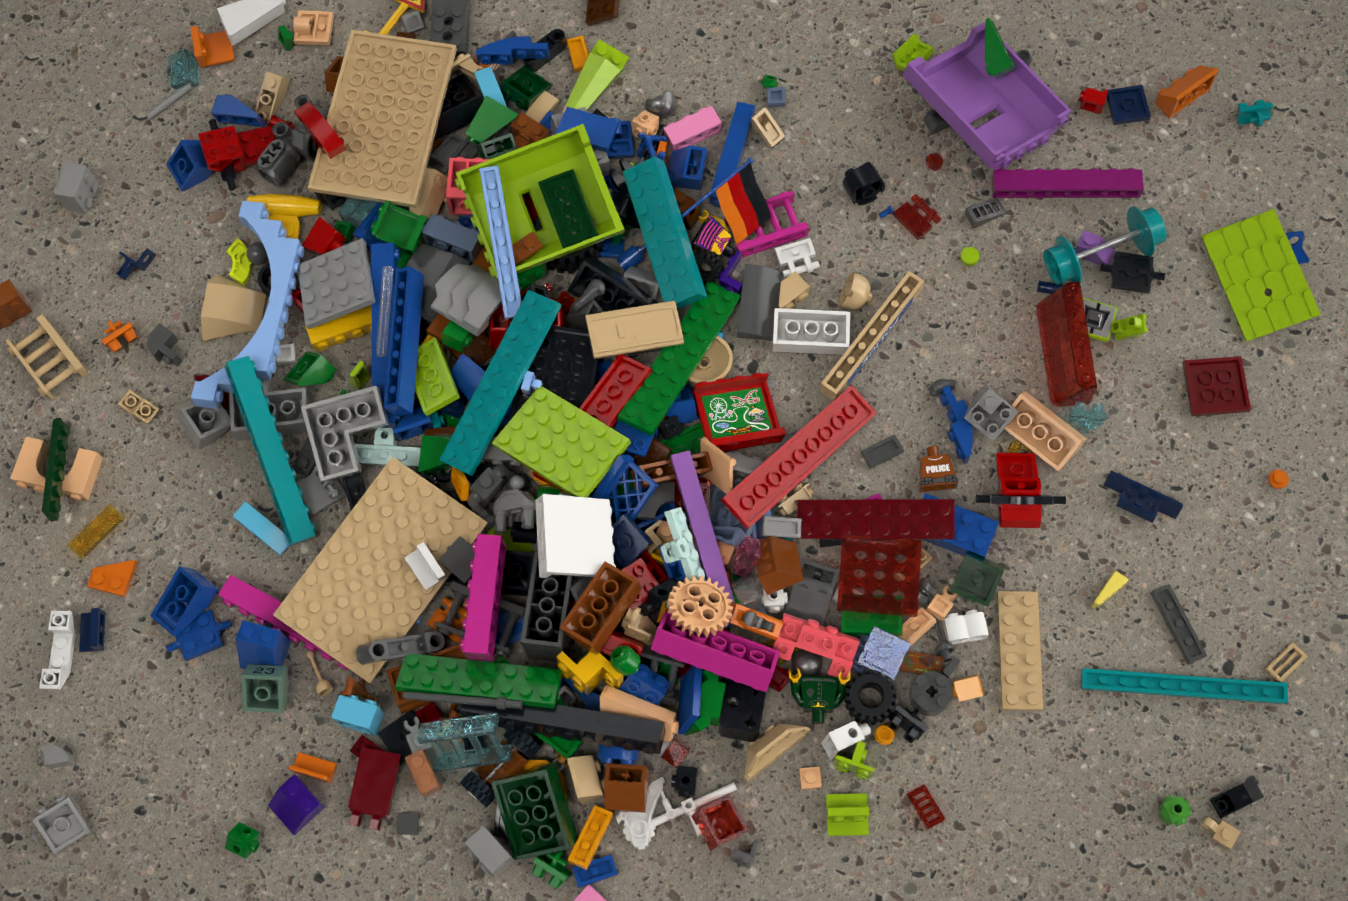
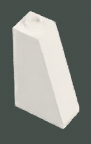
(248, 16)

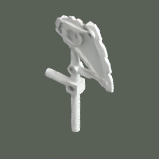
(640, 826)

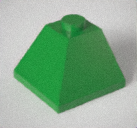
(310, 370)

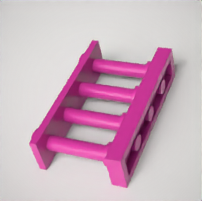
(779, 236)

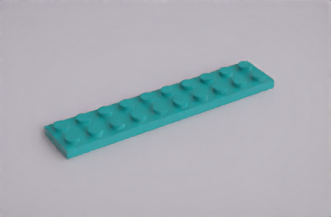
(500, 382)

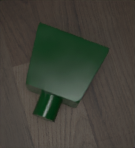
(494, 147)

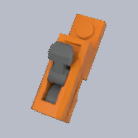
(755, 621)

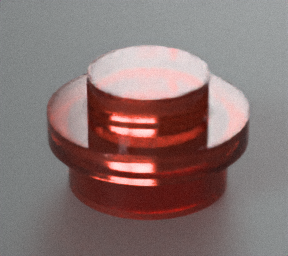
(934, 161)

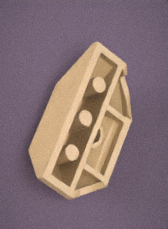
(771, 747)

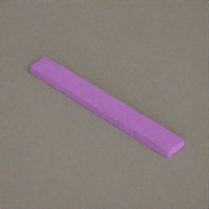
(700, 520)

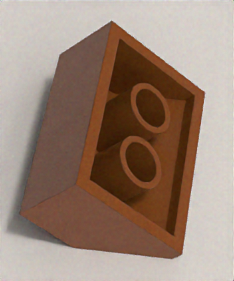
(778, 564)

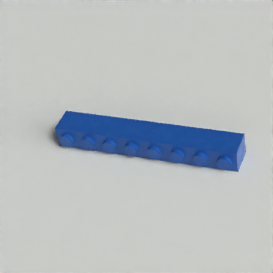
(403, 341)

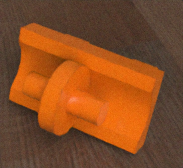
(112, 340)

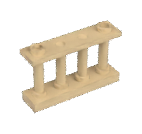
(54, 341)

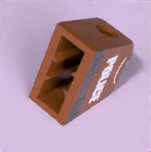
(936, 472)

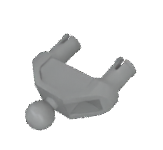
(514, 502)

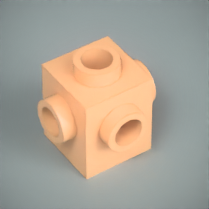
(646, 123)

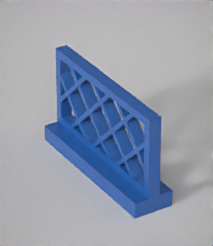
(613, 478)

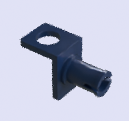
(130, 264)

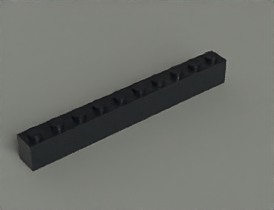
(579, 724)

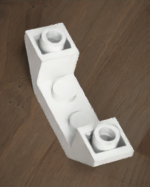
(62, 650)

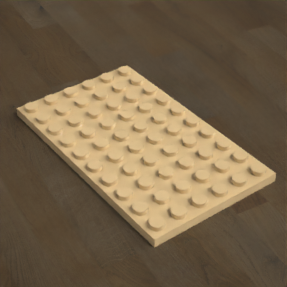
(385, 116)
(360, 579)

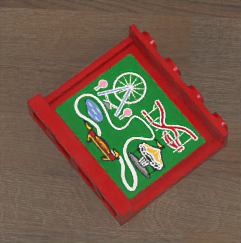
(737, 412)

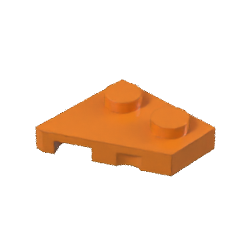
(113, 577)

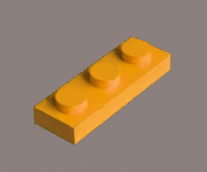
(590, 837)

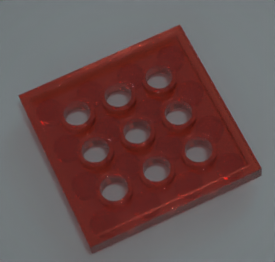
(888, 585)

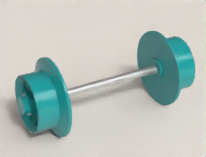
(1145, 228)

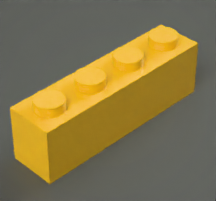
(341, 329)

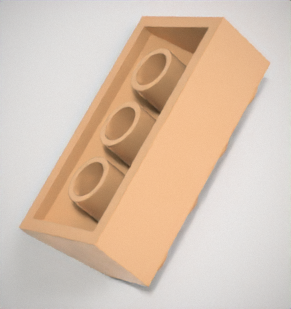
(1044, 432)

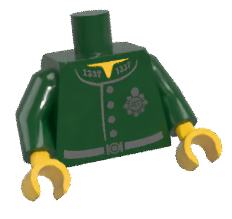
(818, 694)

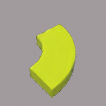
(241, 266)

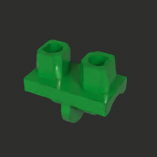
(554, 865)

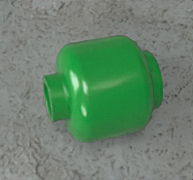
(625, 660)

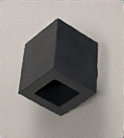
(685, 781)

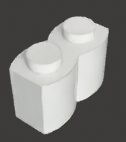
(965, 627)

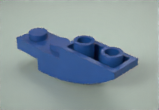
(505, 51)
(960, 429)

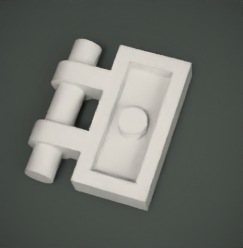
(794, 253)

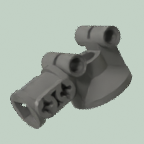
(283, 154)

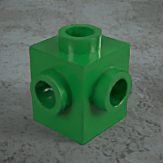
(242, 840)

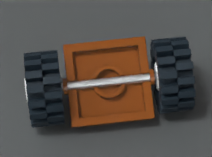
(483, 793)

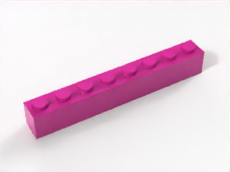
(262, 607)

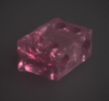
(746, 556)

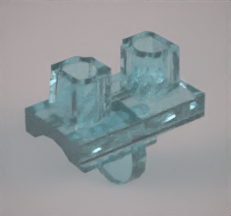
(1087, 419)

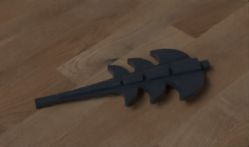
(622, 199)

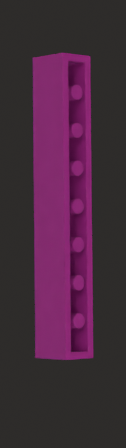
(1067, 183)

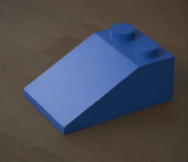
(183, 600)

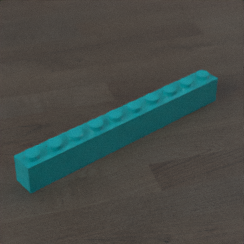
(269, 450)

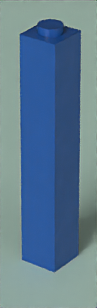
(734, 145)

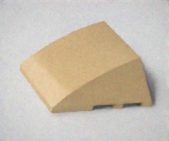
(230, 309)

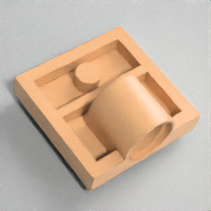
(313, 27)

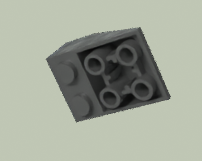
(813, 595)

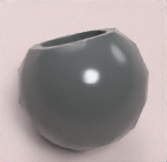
(257, 254)

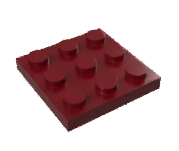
(1216, 386)

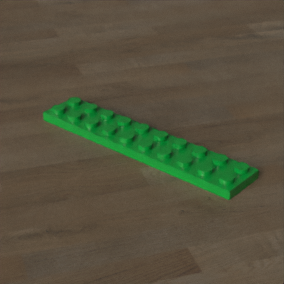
(678, 362)

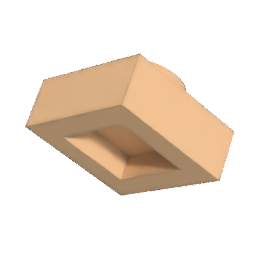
(810, 778)

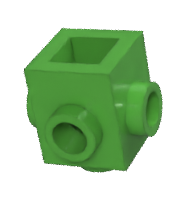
(1168, 813)

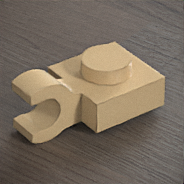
(1222, 833)

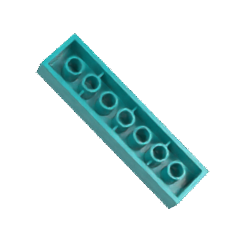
(664, 233)

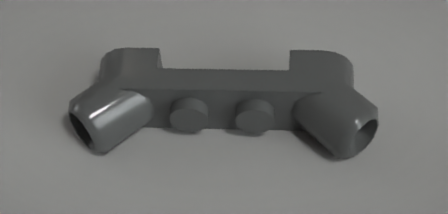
(400, 647)

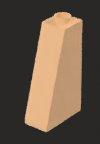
(622, 703)

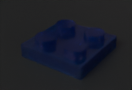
(884, 652)

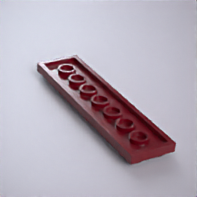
(878, 518)

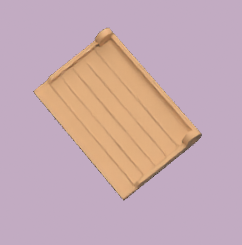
(722, 466)

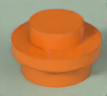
(1278, 479)

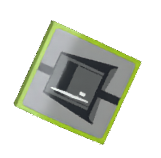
(1099, 319)

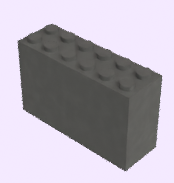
(546, 609)

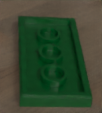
(568, 208)

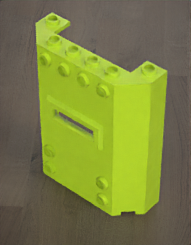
(520, 174)

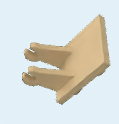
(465, 65)

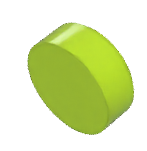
(969, 256)

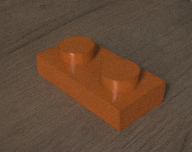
(526, 248)

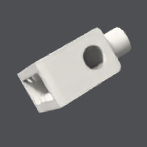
(844, 739)

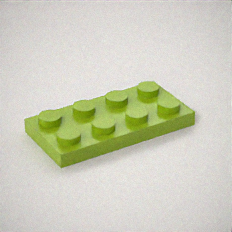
(433, 378)

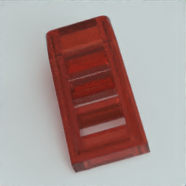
(931, 824)

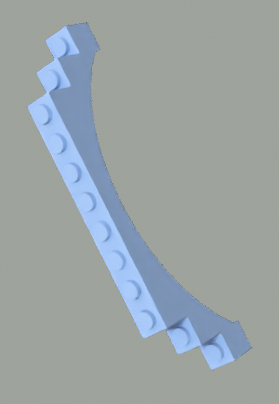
(264, 347)

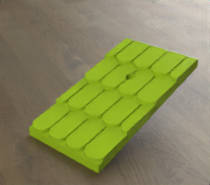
(1256, 258)

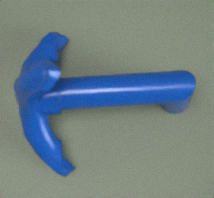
(647, 141)

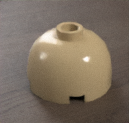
(855, 292)

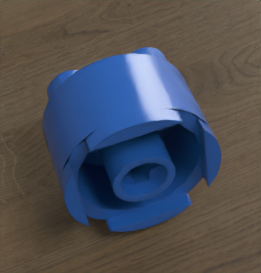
(612, 754)

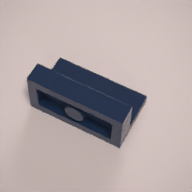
(92, 631)

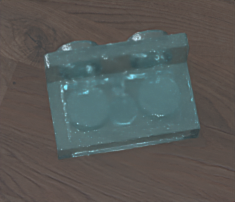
(183, 69)

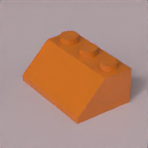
(1186, 90)

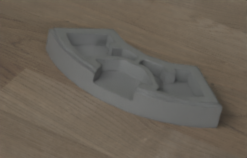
(662, 495)

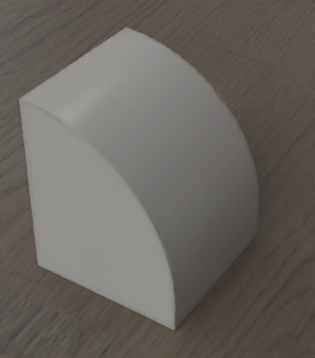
(56, 756)

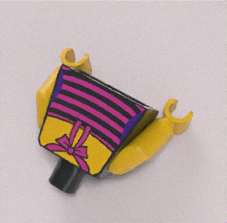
(713, 236)

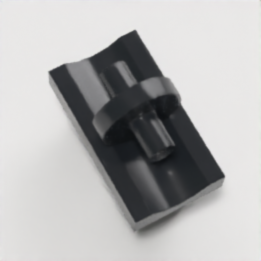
(907, 721)

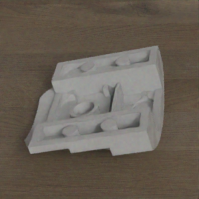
(468, 297)

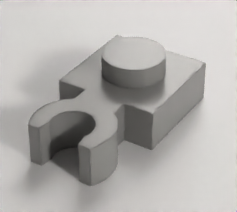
(412, 737)

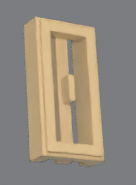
(1274, 674)

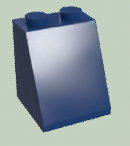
(261, 645)

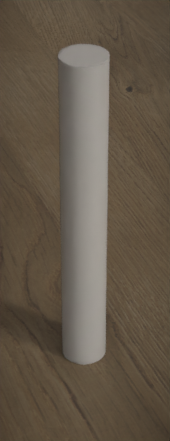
(167, 102)

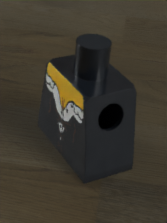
(657, 600)

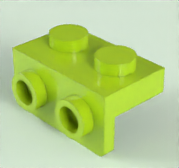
(910, 51)

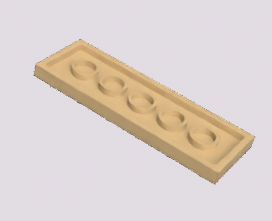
(1019, 651)

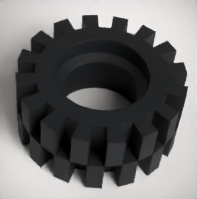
(712, 261)

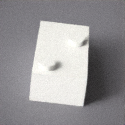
(811, 331)

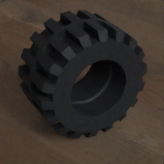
(874, 681)

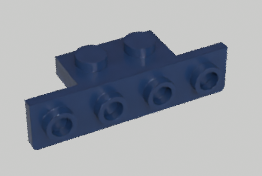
(1141, 499)

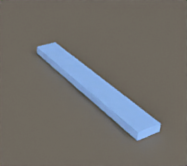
(501, 240)

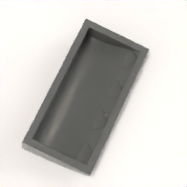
(758, 302)

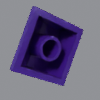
(295, 804)

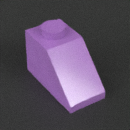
(1090, 240)

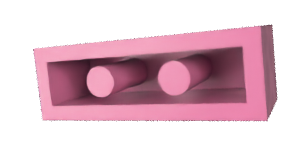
(693, 128)

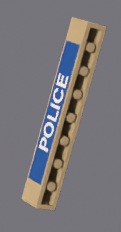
(872, 336)

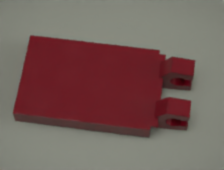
(373, 786)

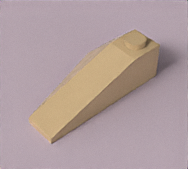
(431, 194)

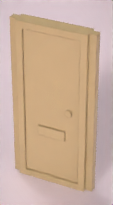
(634, 329)

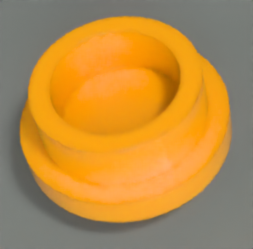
(884, 734)

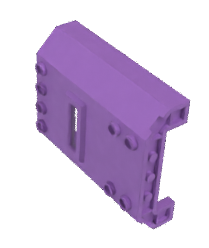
(964, 92)

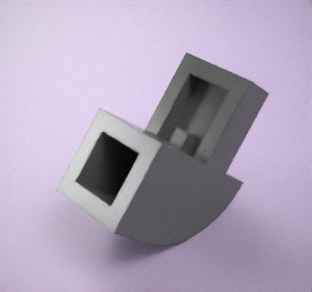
(160, 344)

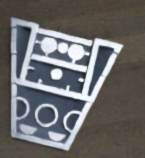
(724, 523)

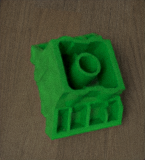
(711, 702)

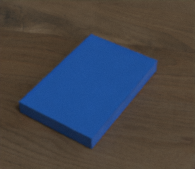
(598, 128)
(689, 699)

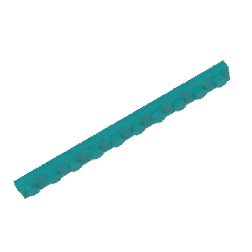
(1184, 686)

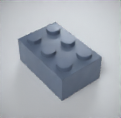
(452, 237)

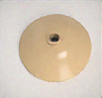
(718, 361)

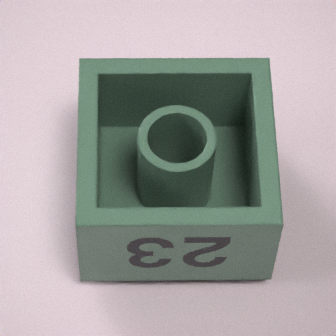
(265, 688)

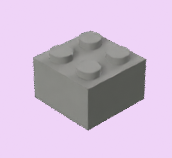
(76, 188)
(489, 851)

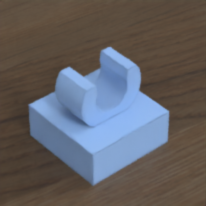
(530, 383)

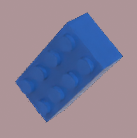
(972, 532)

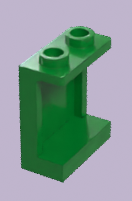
(399, 227)

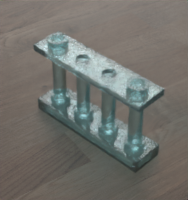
(462, 728)

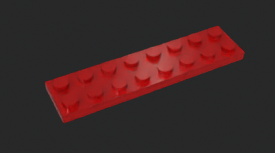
(613, 392)

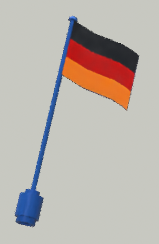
(739, 201)

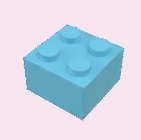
(358, 715)

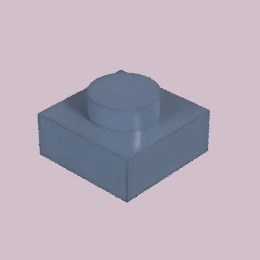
(776, 97)

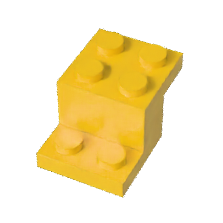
(589, 672)

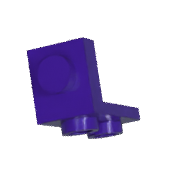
(724, 276)

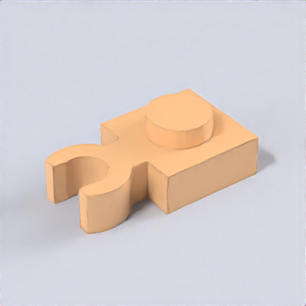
(941, 604)

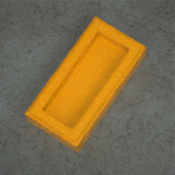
(578, 52)
(460, 484)

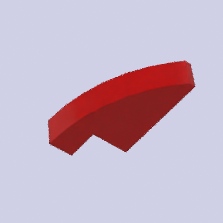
(320, 130)

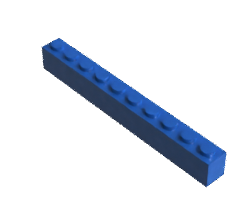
(382, 255)

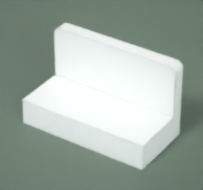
(425, 566)

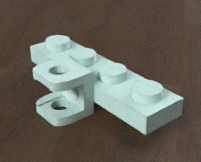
(384, 449)
(682, 546)

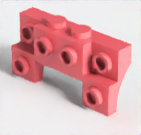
(818, 640)

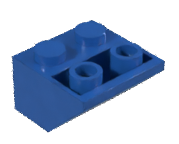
(688, 167)

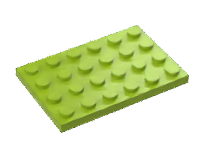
(561, 443)

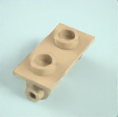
(788, 504)

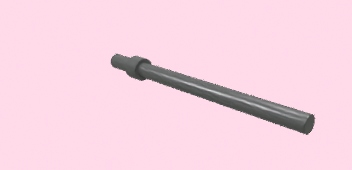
(499, 703)

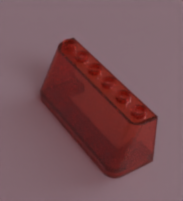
(1066, 346)

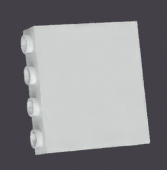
(573, 535)

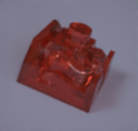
(719, 822)

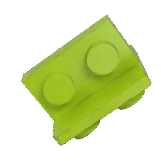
(856, 764)
(847, 814)

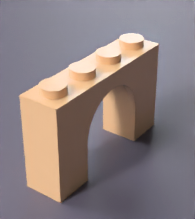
(77, 483)

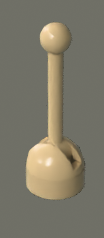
(323, 686)

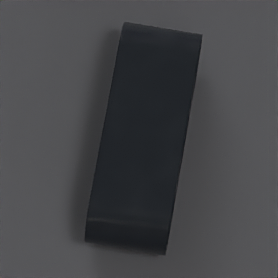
(555, 48)

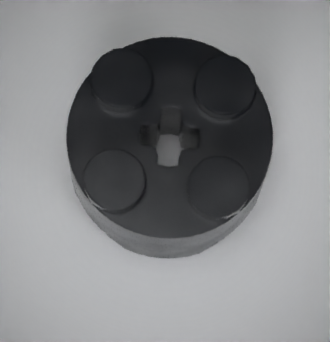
(863, 184)

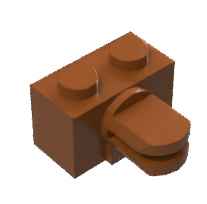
(527, 131)

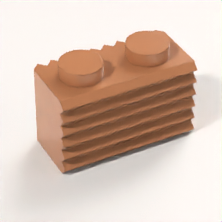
(423, 773)

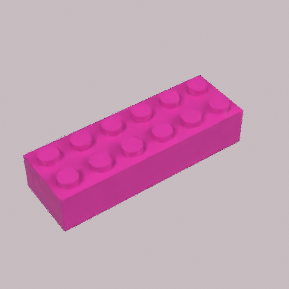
(484, 598)
(720, 654)

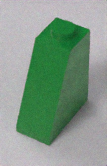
(488, 120)
(430, 453)

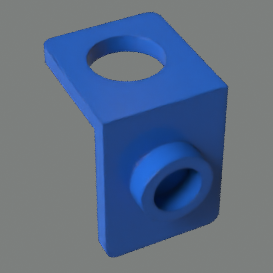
(1297, 247)

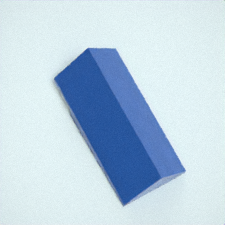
(467, 378)

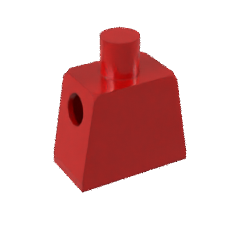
(323, 238)

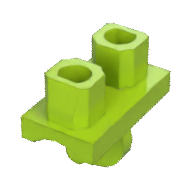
(1130, 327)

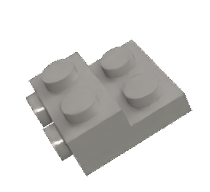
(61, 823)

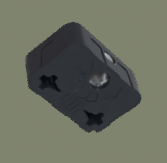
(746, 710)

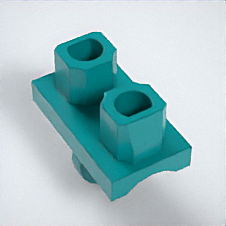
(1254, 114)

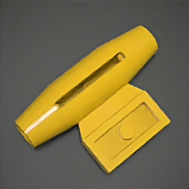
(288, 209)

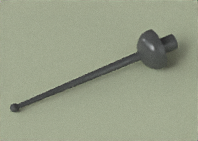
(944, 648)

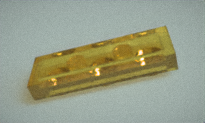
(96, 531)

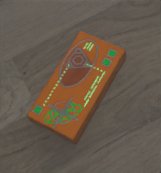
(920, 663)

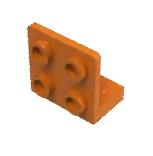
(211, 48)

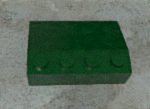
(535, 812)

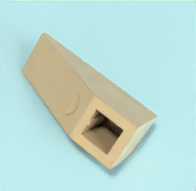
(271, 95)

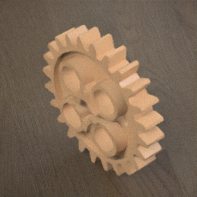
(700, 606)

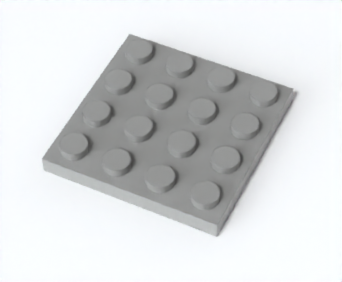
(336, 283)

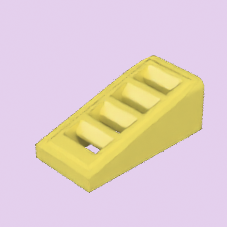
(1113, 584)

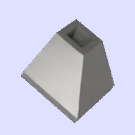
(990, 412)

